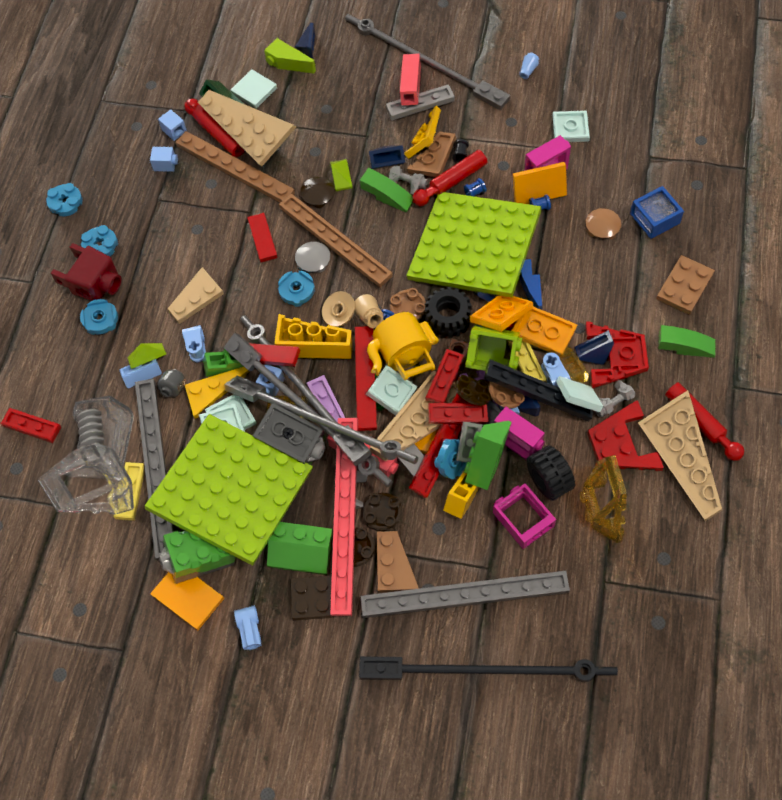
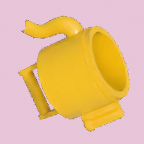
(402, 345)

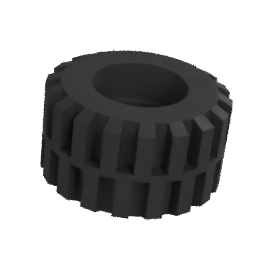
(448, 300)
(550, 472)

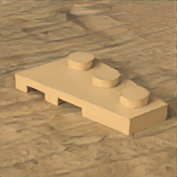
(195, 296)

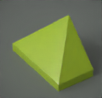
(341, 175)
(145, 353)

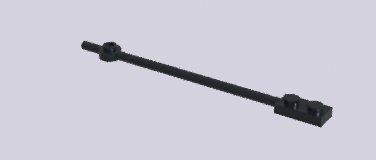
(392, 668)

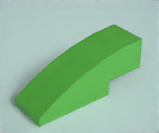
(386, 190)
(686, 342)
(219, 362)

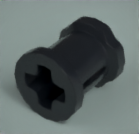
(460, 149)

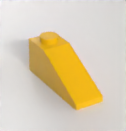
(460, 497)

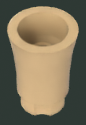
(368, 310)

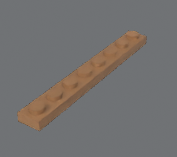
(234, 167)
(336, 240)

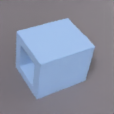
(172, 125)
(163, 159)

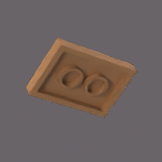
(685, 284)

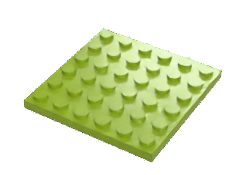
(474, 244)
(229, 489)

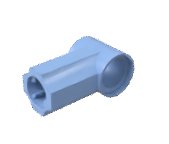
(247, 623)

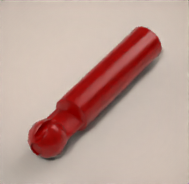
(209, 124)
(451, 177)
(709, 425)

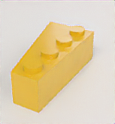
(313, 339)

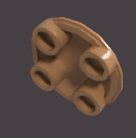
(603, 223)
(408, 301)
(504, 396)

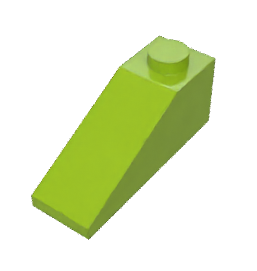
(288, 58)

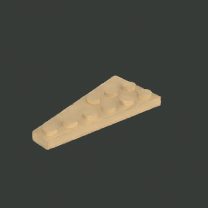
(252, 129)
(412, 420)
(680, 444)

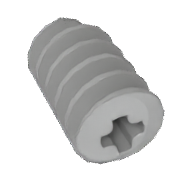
(90, 427)

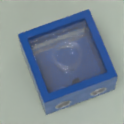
(656, 212)

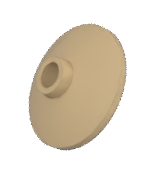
(334, 304)

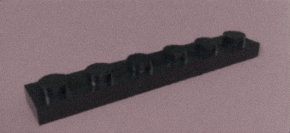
(533, 389)

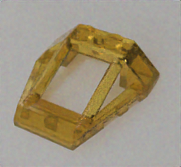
(611, 526)

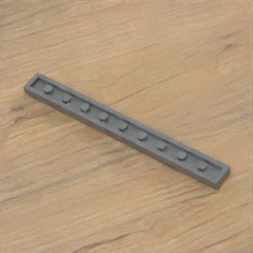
(153, 453)
(464, 594)

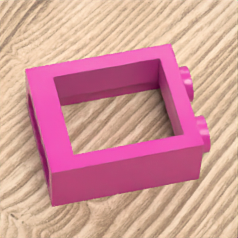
(549, 153)
(523, 436)
(548, 520)

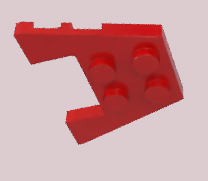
(625, 359)
(613, 438)

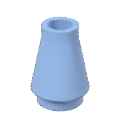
(529, 63)

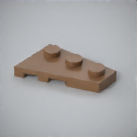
(434, 158)
(393, 565)

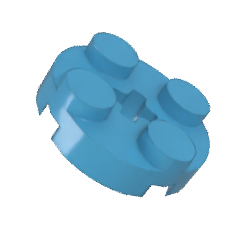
(60, 192)
(102, 234)
(300, 296)
(102, 325)
(444, 460)

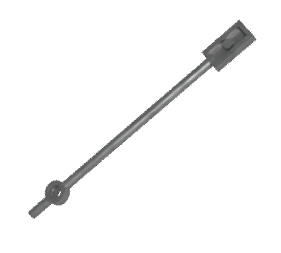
(483, 91)
(250, 358)
(253, 391)
(354, 449)

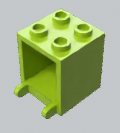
(491, 344)

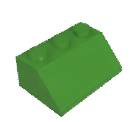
(486, 453)
(300, 548)

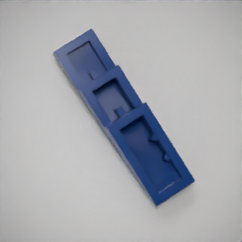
(531, 284)

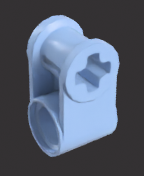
(194, 343)
(553, 368)

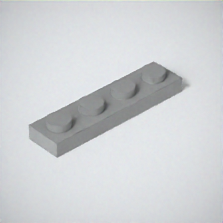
(427, 100)

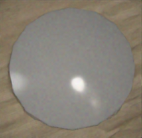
(312, 257)

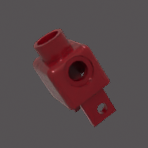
(90, 275)

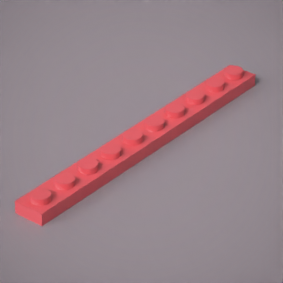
(344, 530)

